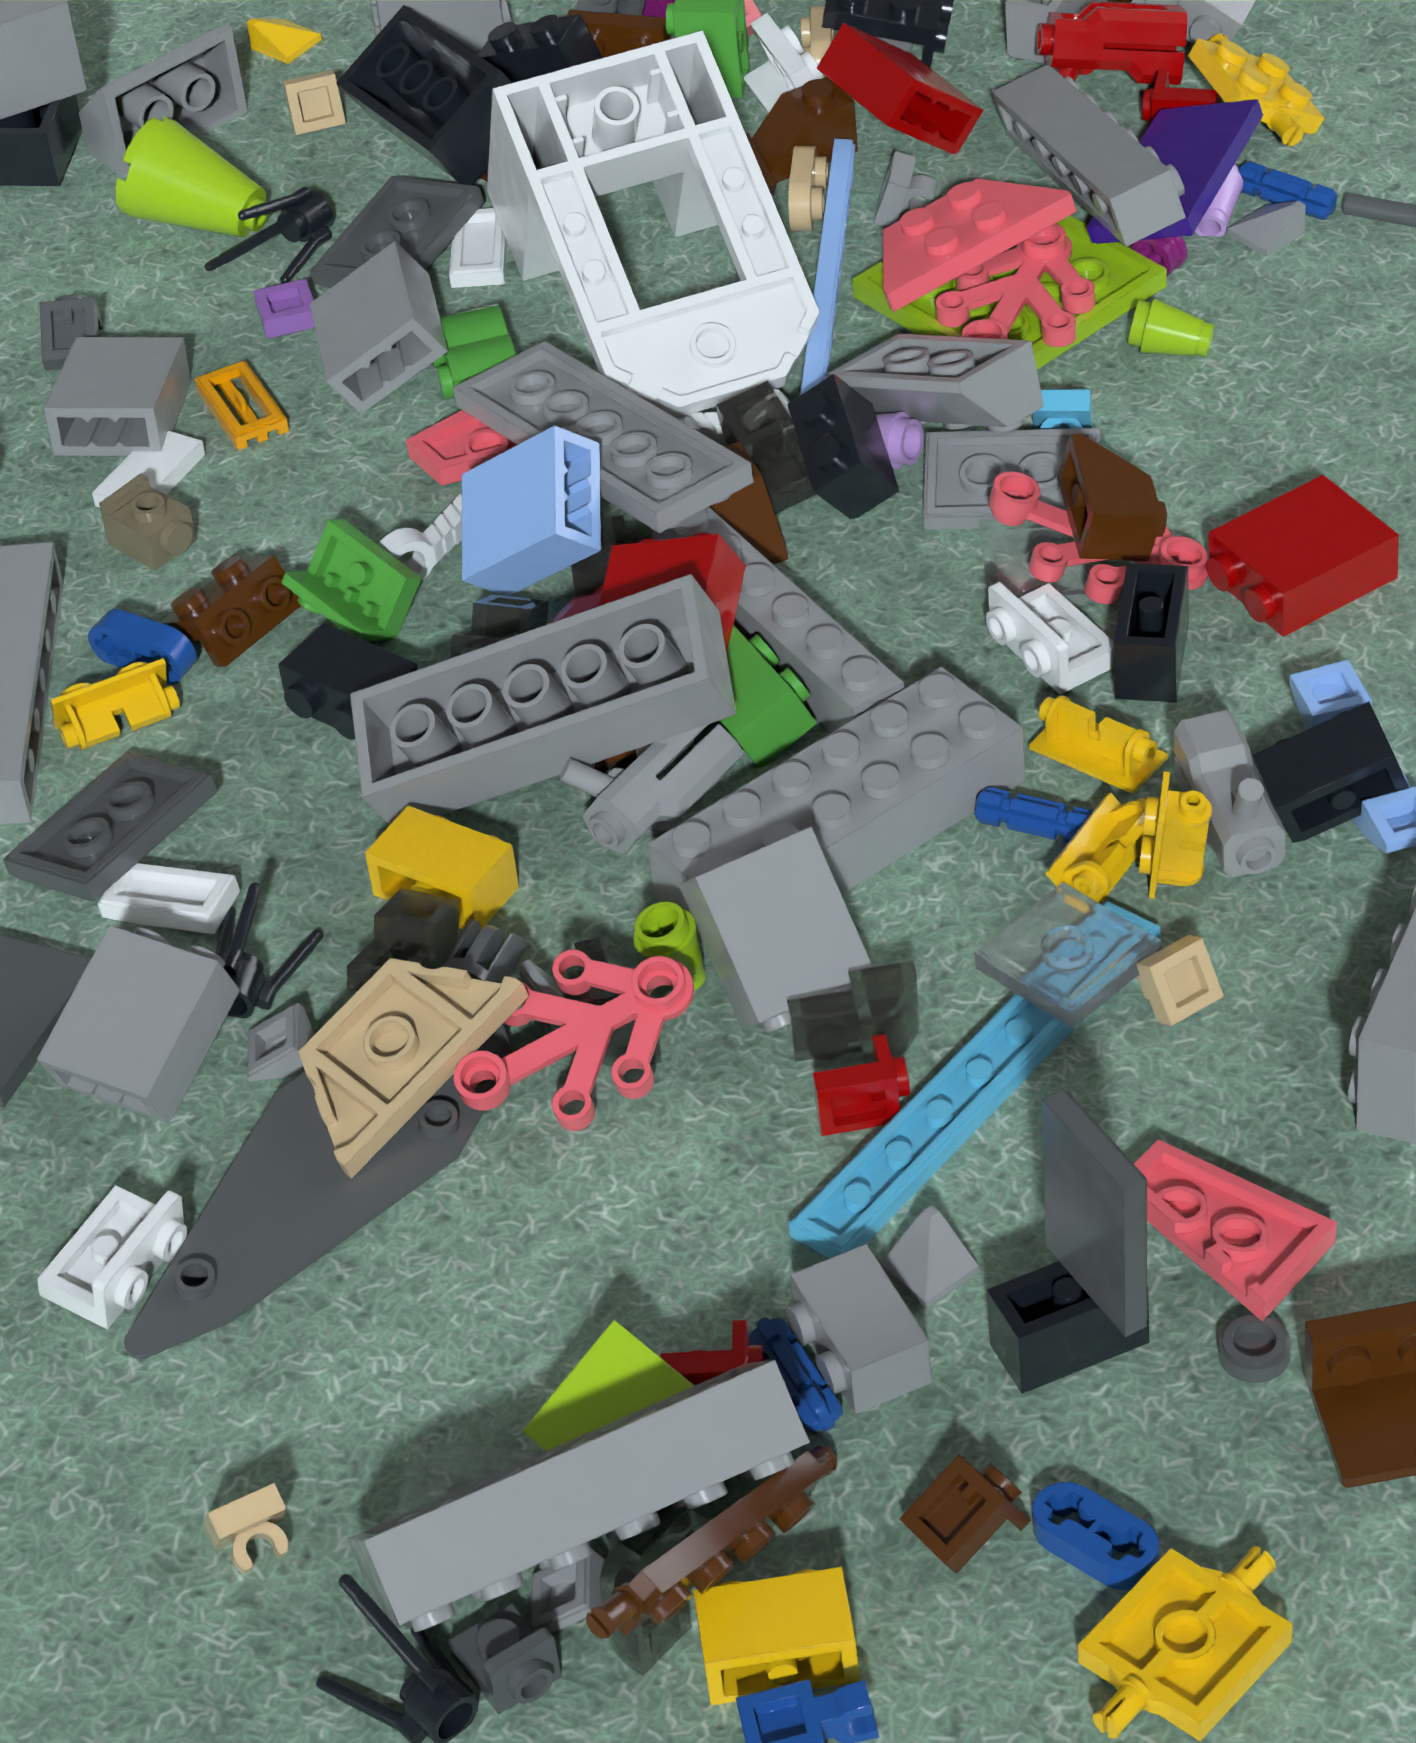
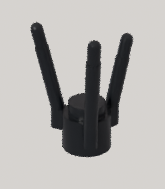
(302, 218)
(247, 969)
(433, 1695)

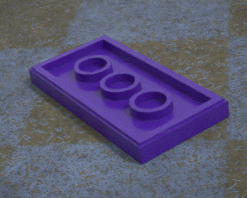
(1203, 149)

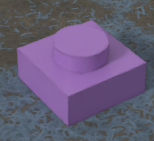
(284, 308)

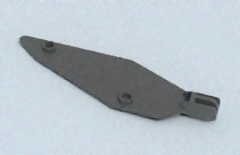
(290, 1198)

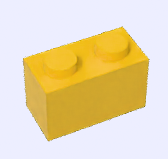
(443, 860)
(776, 1634)

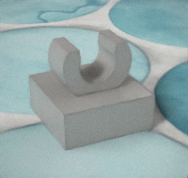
(900, 188)

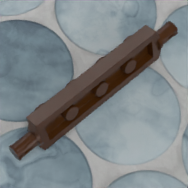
(707, 1553)

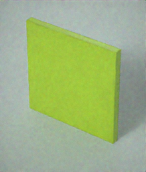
(606, 1384)

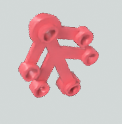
(1040, 253)
(1016, 499)
(584, 1030)

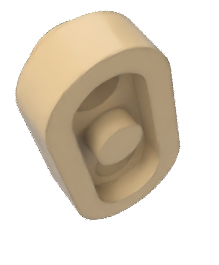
(813, 36)
(806, 188)

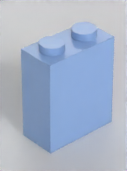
(531, 511)

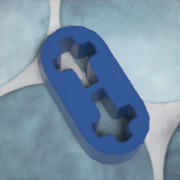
(129, 638)
(1091, 1541)

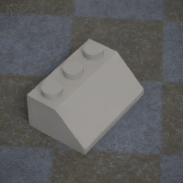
(192, 85)
(949, 380)

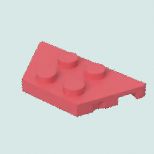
(962, 232)

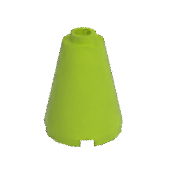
(185, 183)

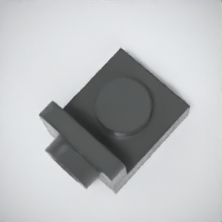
(64, 321)
(507, 1658)

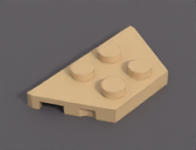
(397, 1049)

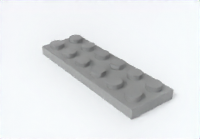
(647, 457)

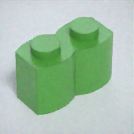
(474, 344)

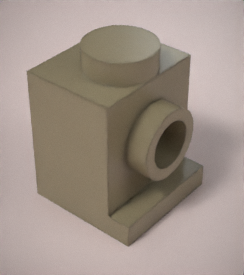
(147, 523)

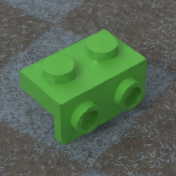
(355, 584)

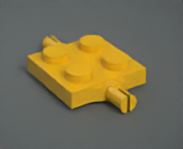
(1248, 77)
(1185, 1643)

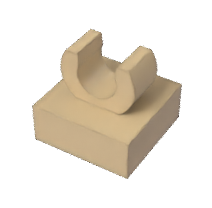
(314, 102)
(1179, 980)
(246, 1520)

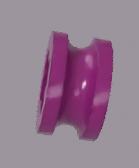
(1166, 252)

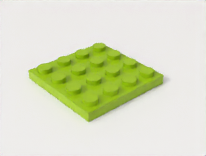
(1115, 270)

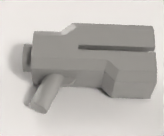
(1219, 764)
(637, 802)

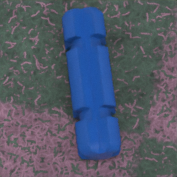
(1283, 187)
(1029, 814)
(805, 1384)

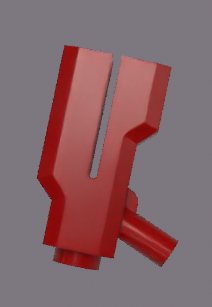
(1116, 38)

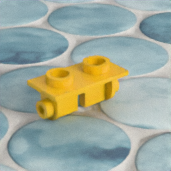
(87, 710)
(1101, 750)
(1174, 837)
(1101, 848)

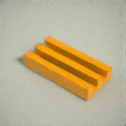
(253, 427)

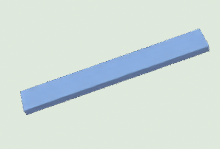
(830, 263)

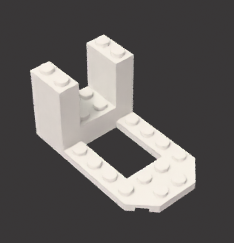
(633, 122)

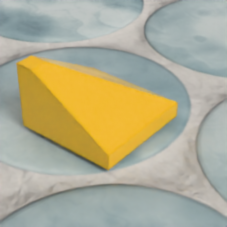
(280, 38)

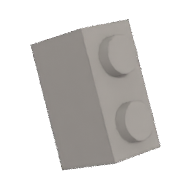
(859, 1329)

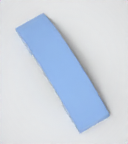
(1334, 689)

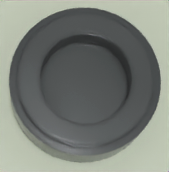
(1254, 1348)

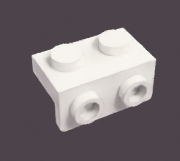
(785, 67)
(1049, 636)
(114, 1255)

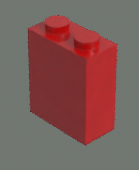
(899, 89)
(1302, 555)
(656, 562)

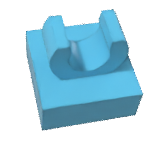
(1064, 410)

